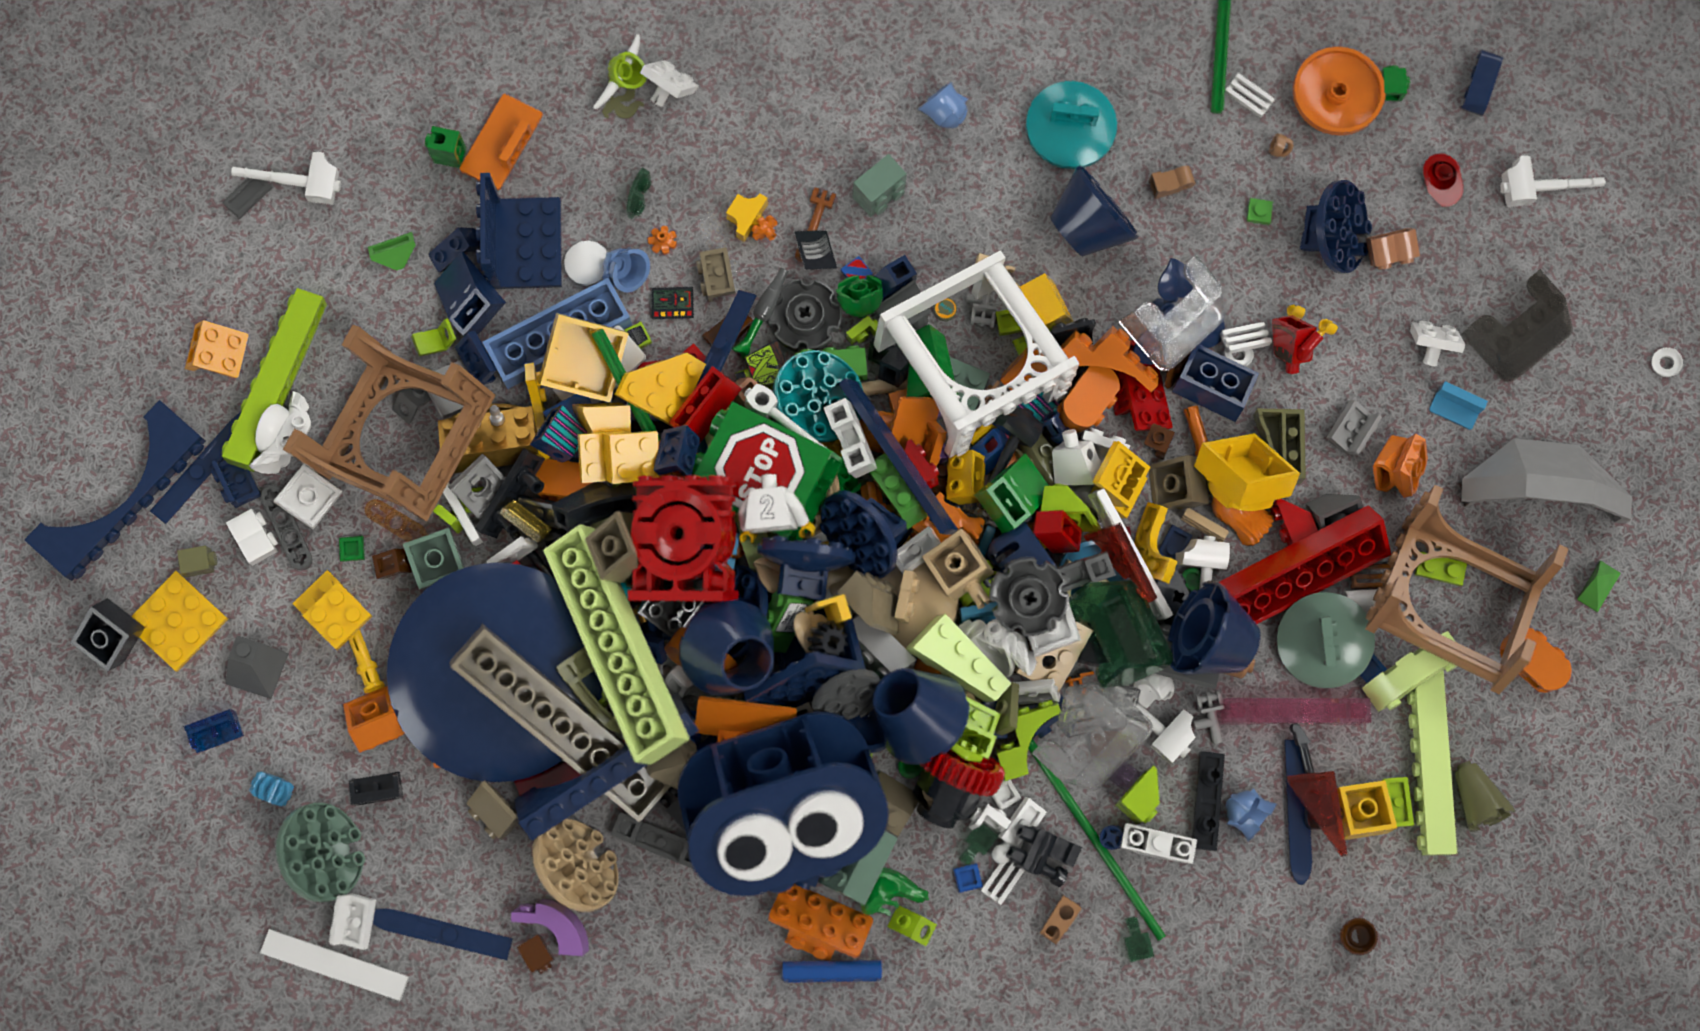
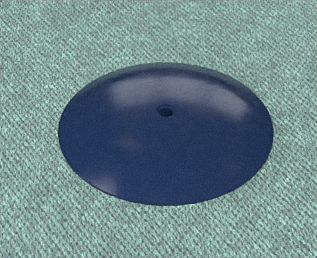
(445, 712)

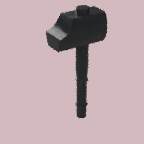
(1021, 429)

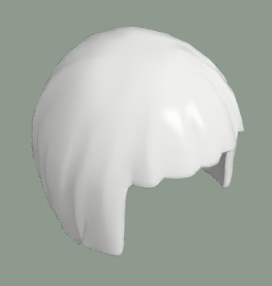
(1160, 687)

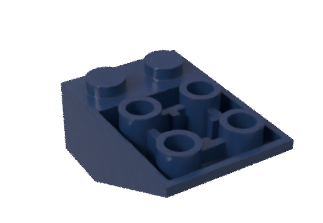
(467, 295)

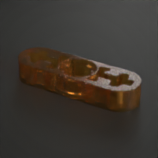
(394, 513)

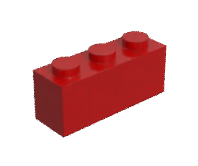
(708, 398)

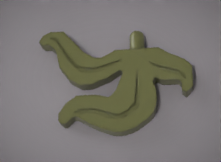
(622, 111)

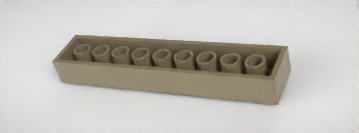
(550, 715)

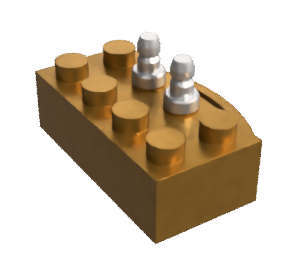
(499, 436)

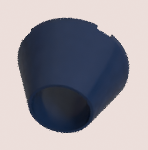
(1090, 216)
(1212, 633)
(710, 637)
(919, 714)

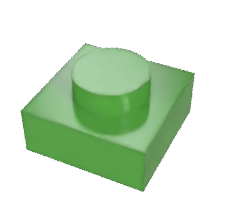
(1259, 211)

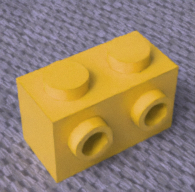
(965, 477)

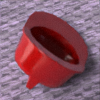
(1450, 186)

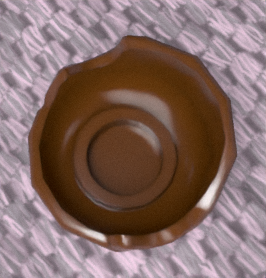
(1366, 936)

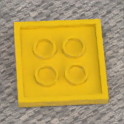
(178, 621)

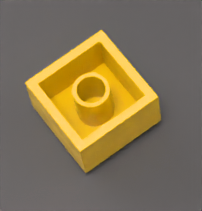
(1366, 810)

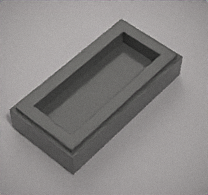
(246, 196)

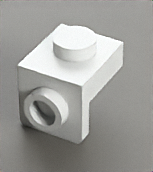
(991, 816)

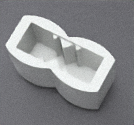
(252, 537)

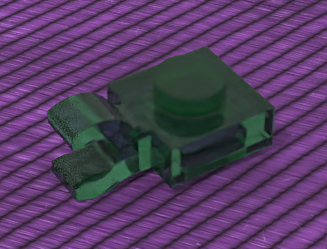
(979, 841)
(1137, 944)

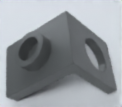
(413, 399)

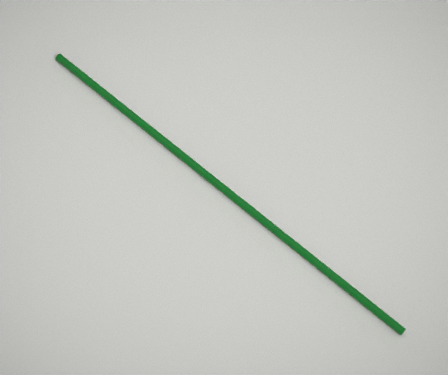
(1104, 853)

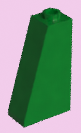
(937, 346)

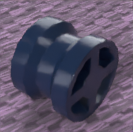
(1109, 838)

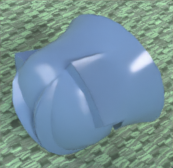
(946, 107)
(626, 268)
(1248, 811)

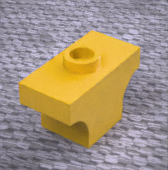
(745, 213)

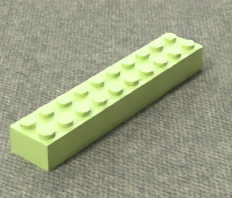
(617, 650)

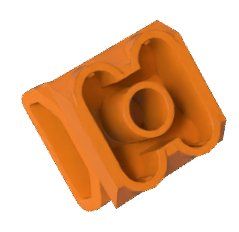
(1401, 464)

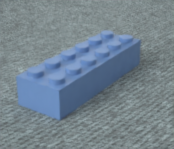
(529, 339)

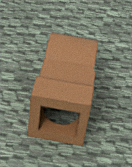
(1171, 181)
(1060, 919)

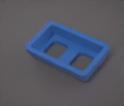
(992, 457)

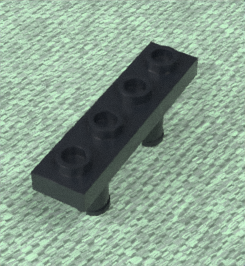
(515, 484)
(1208, 800)

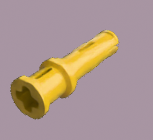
(366, 667)

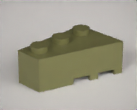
(1285, 434)

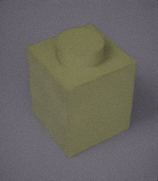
(196, 561)

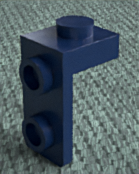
(459, 240)

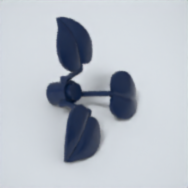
(1170, 287)

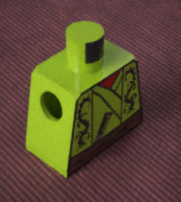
(763, 364)

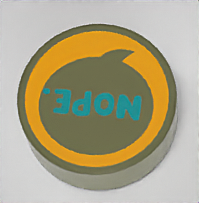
(945, 310)

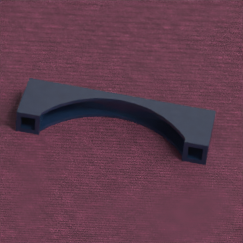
(76, 546)
(546, 807)

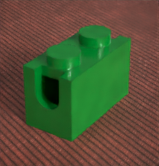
(445, 146)

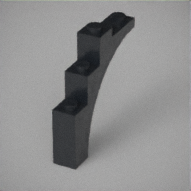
(600, 502)

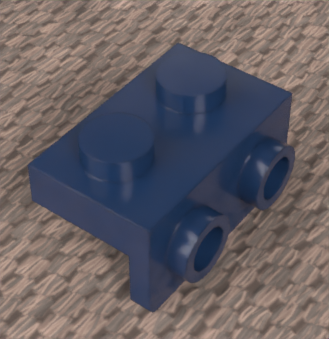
(237, 483)

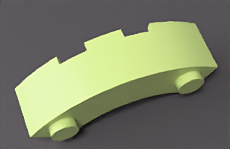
(1406, 675)

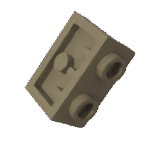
(716, 272)

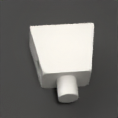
(1075, 460)

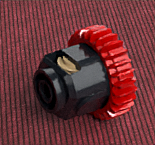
(953, 786)

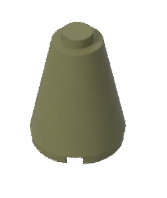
(1480, 797)

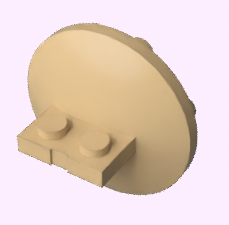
(919, 601)
(571, 868)

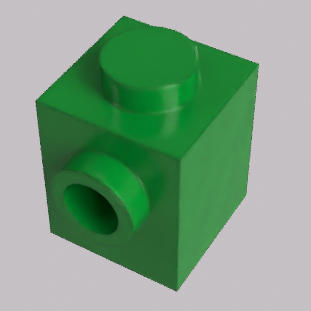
(1395, 83)

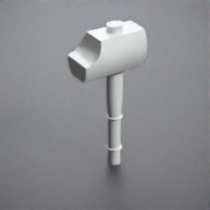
(320, 183)
(1521, 187)
(764, 402)
(1206, 555)
(1174, 739)

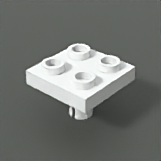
(668, 81)
(1436, 339)
(1101, 443)

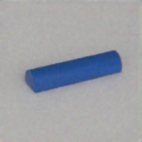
(832, 971)

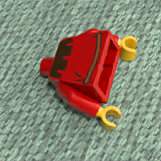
(1296, 339)

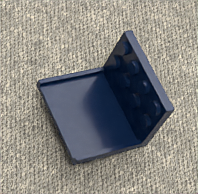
(518, 239)
(805, 673)

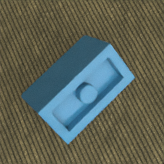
(1457, 405)

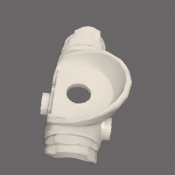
(274, 431)
(1001, 646)

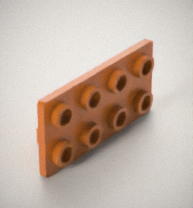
(501, 140)
(733, 717)

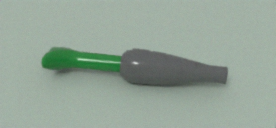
(762, 312)

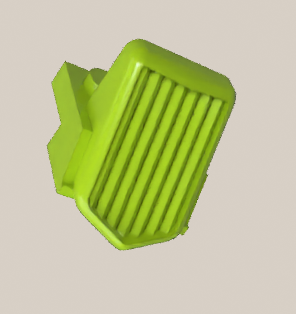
(978, 735)

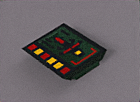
(672, 303)

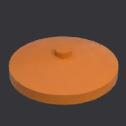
(1338, 91)

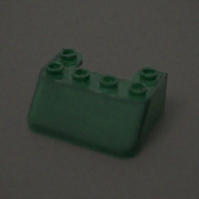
(1124, 630)

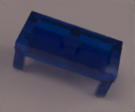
(214, 730)

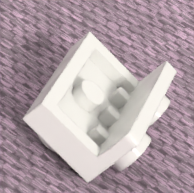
(352, 921)

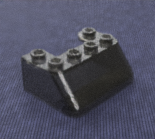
(1527, 338)

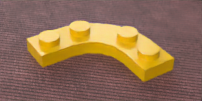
(537, 396)
(1146, 537)

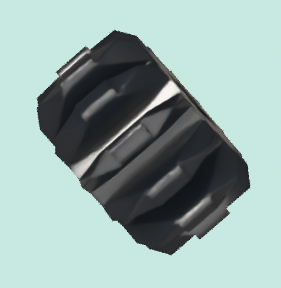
(828, 639)

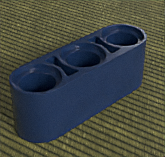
(1483, 82)

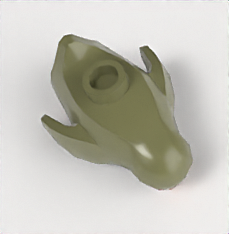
(1041, 457)

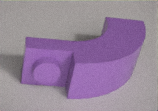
(560, 920)

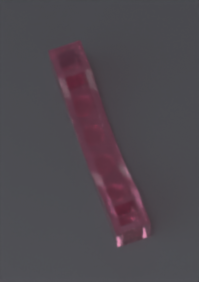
(1296, 710)

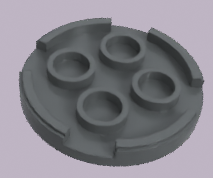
(847, 694)

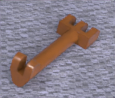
(820, 203)

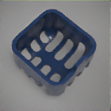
(1022, 542)

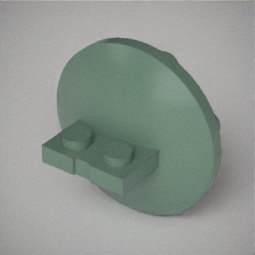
(1325, 640)
(316, 852)

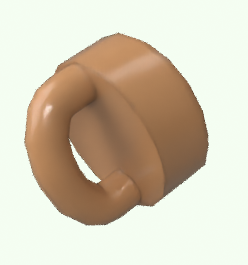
(1277, 145)

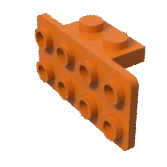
(916, 420)
(820, 923)

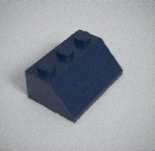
(1215, 382)

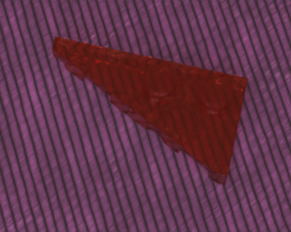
(1123, 557)
(1321, 799)

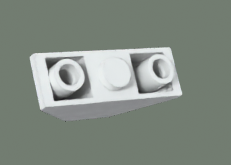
(1158, 844)

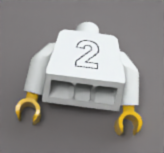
(772, 510)

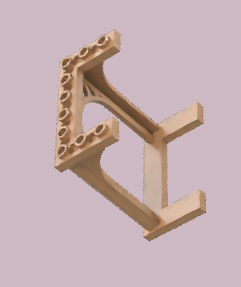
(329, 459)
(1430, 528)

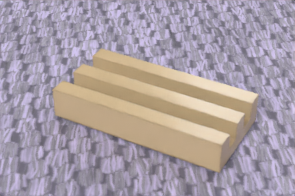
(1204, 525)

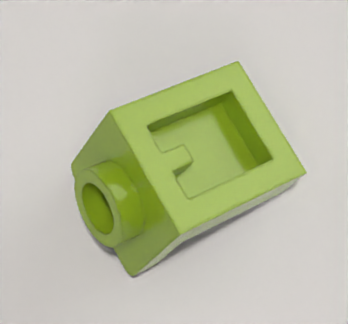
(860, 331)

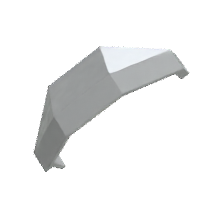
(1546, 473)

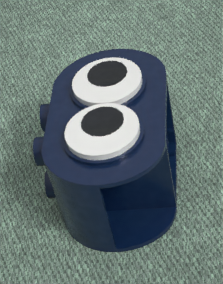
(781, 805)

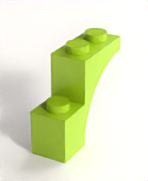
(1014, 756)

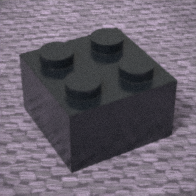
(107, 634)

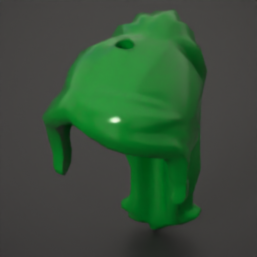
(888, 885)

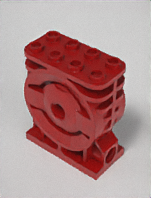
(658, 532)

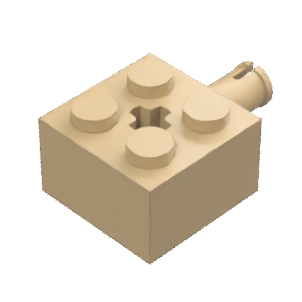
(965, 578)

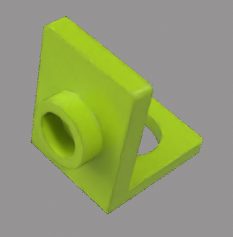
(434, 340)
(911, 924)

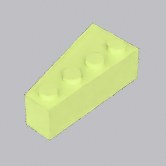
(956, 656)

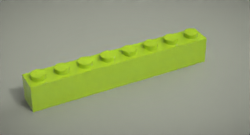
(276, 374)

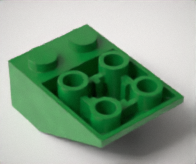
(1013, 494)

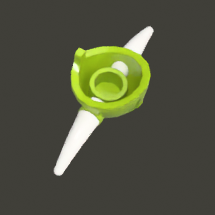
(624, 72)

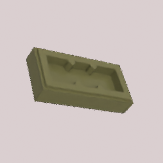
(1008, 708)

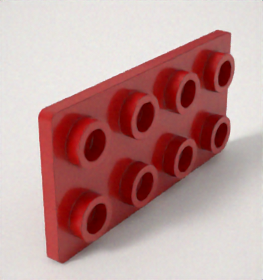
(1145, 406)

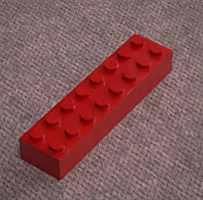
(1310, 564)

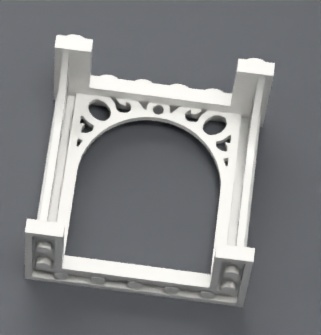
(958, 418)

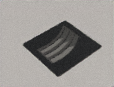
(815, 250)

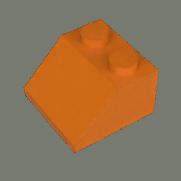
(372, 720)

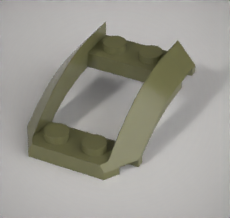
(572, 672)

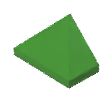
(393, 252)
(1598, 586)

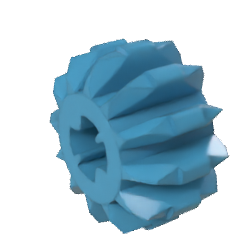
(271, 788)

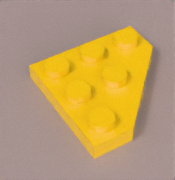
(662, 386)

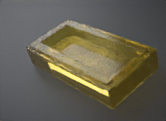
(525, 521)

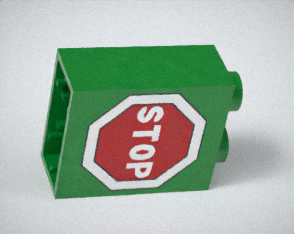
(754, 446)

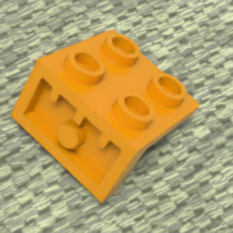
(216, 349)

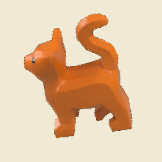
(970, 525)

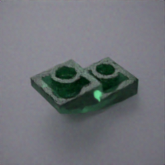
(636, 199)

